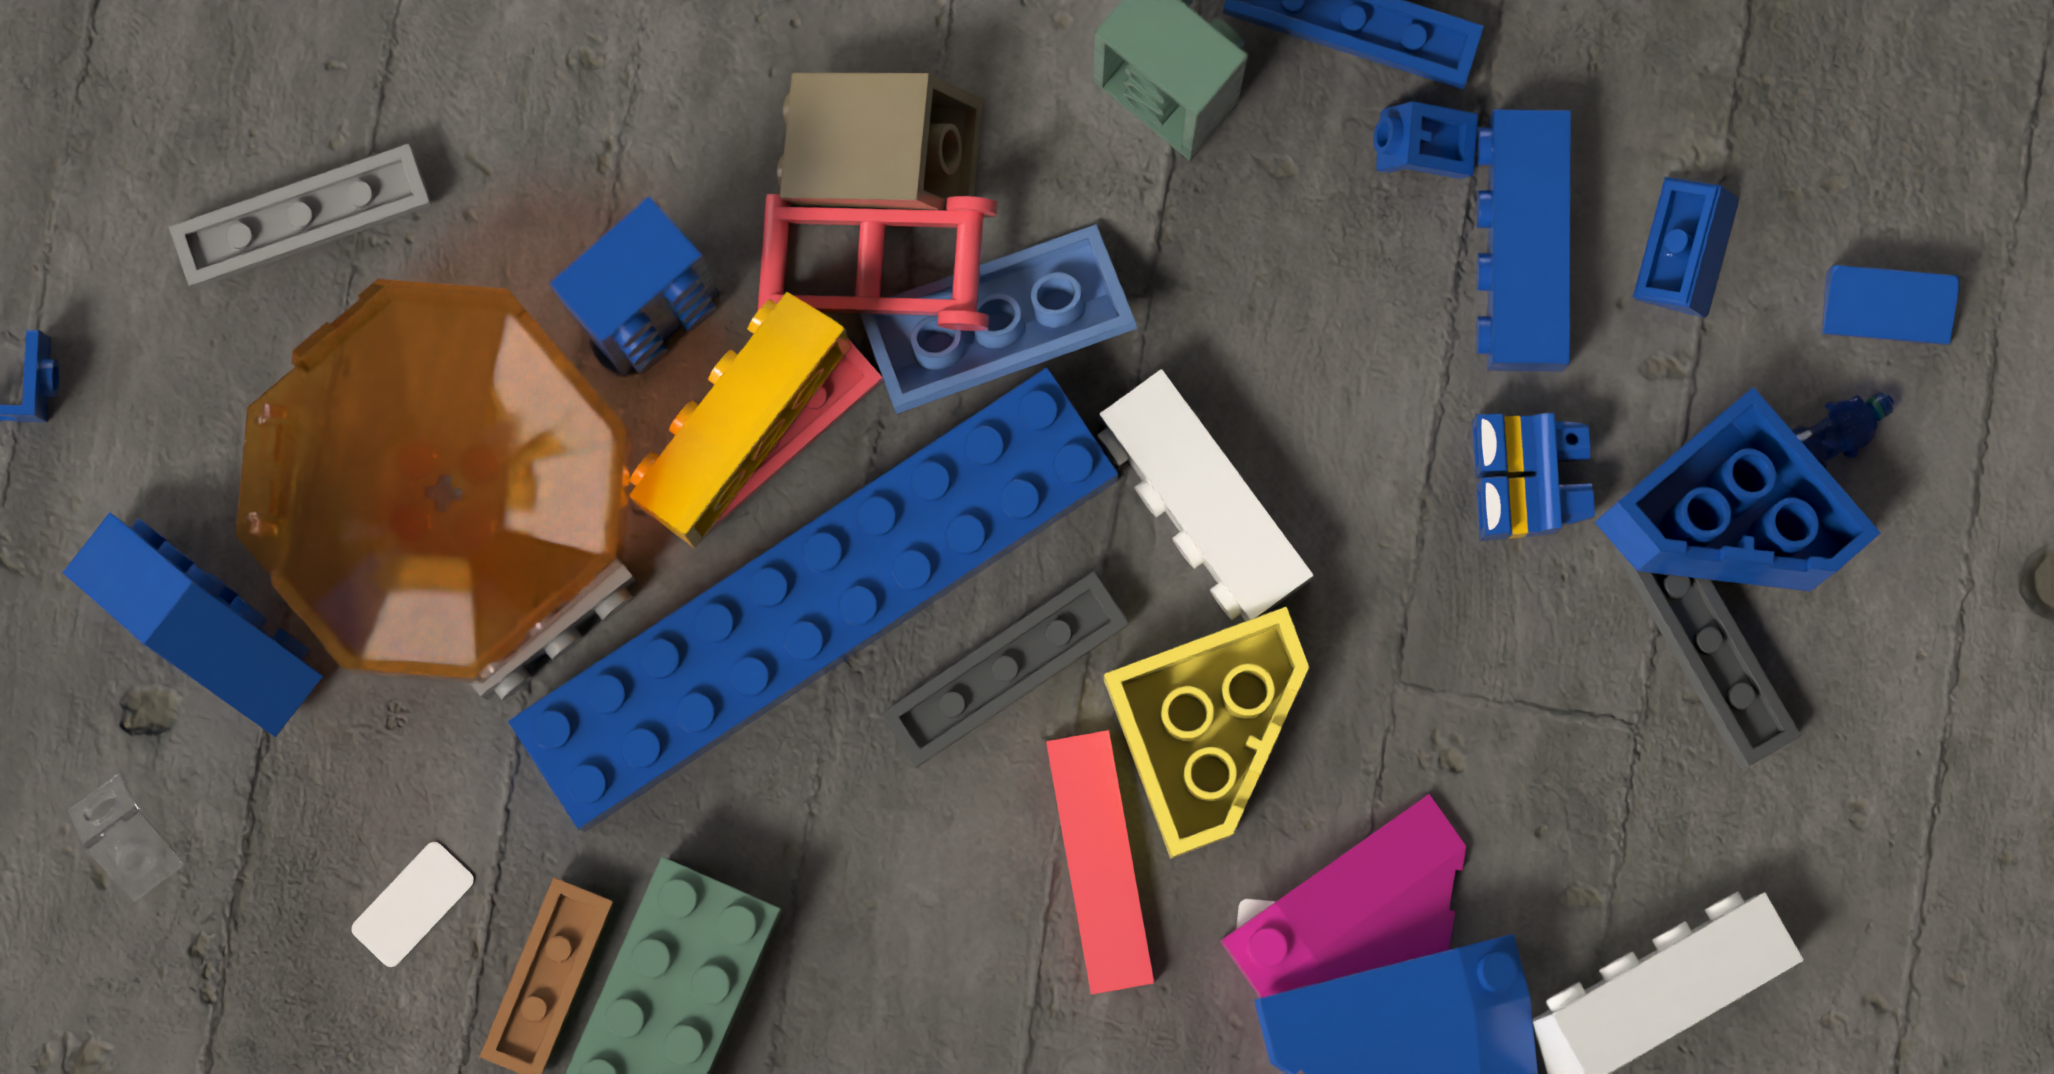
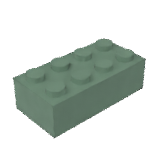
(1170, 69)
(677, 978)

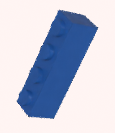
(1526, 240)

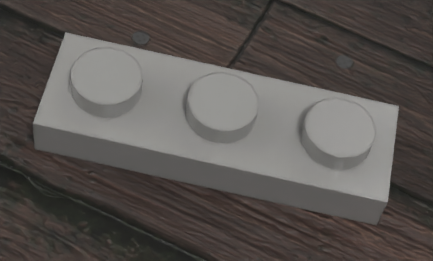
(561, 636)

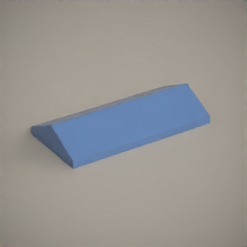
(1037, 308)

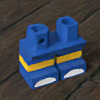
(1522, 448)

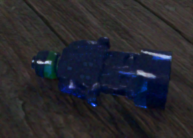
(1847, 427)

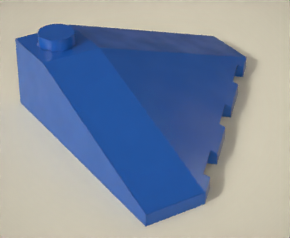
(1418, 1016)

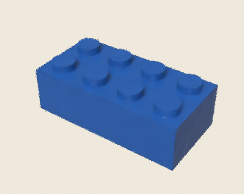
(637, 288)

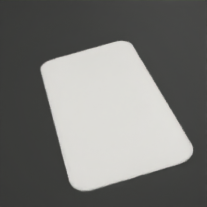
(412, 904)

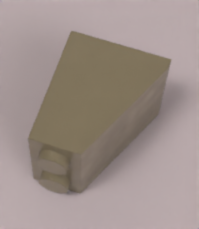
(878, 141)

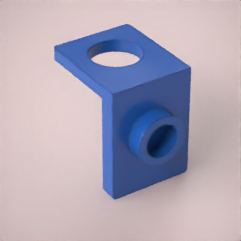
(39, 381)

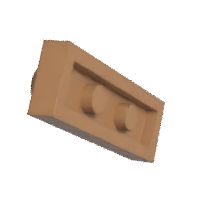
(547, 978)

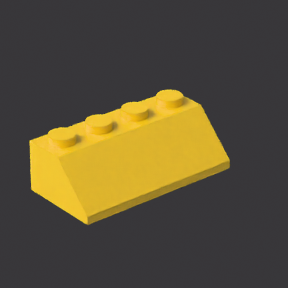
(740, 418)

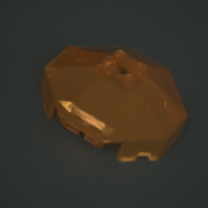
(372, 416)

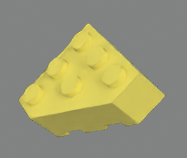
(1207, 722)

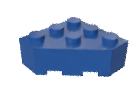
(1740, 508)
(194, 621)

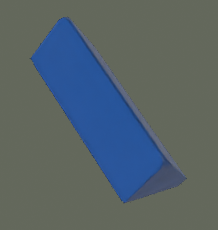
(1686, 246)
(1889, 304)

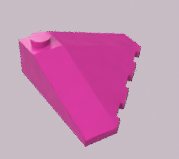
(1361, 911)

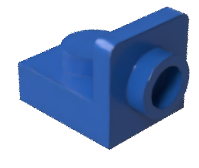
(1426, 140)

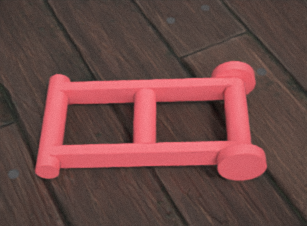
(961, 212)

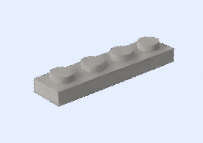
(300, 216)

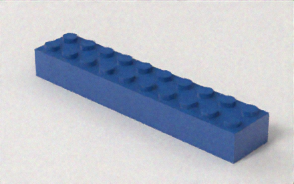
(813, 600)

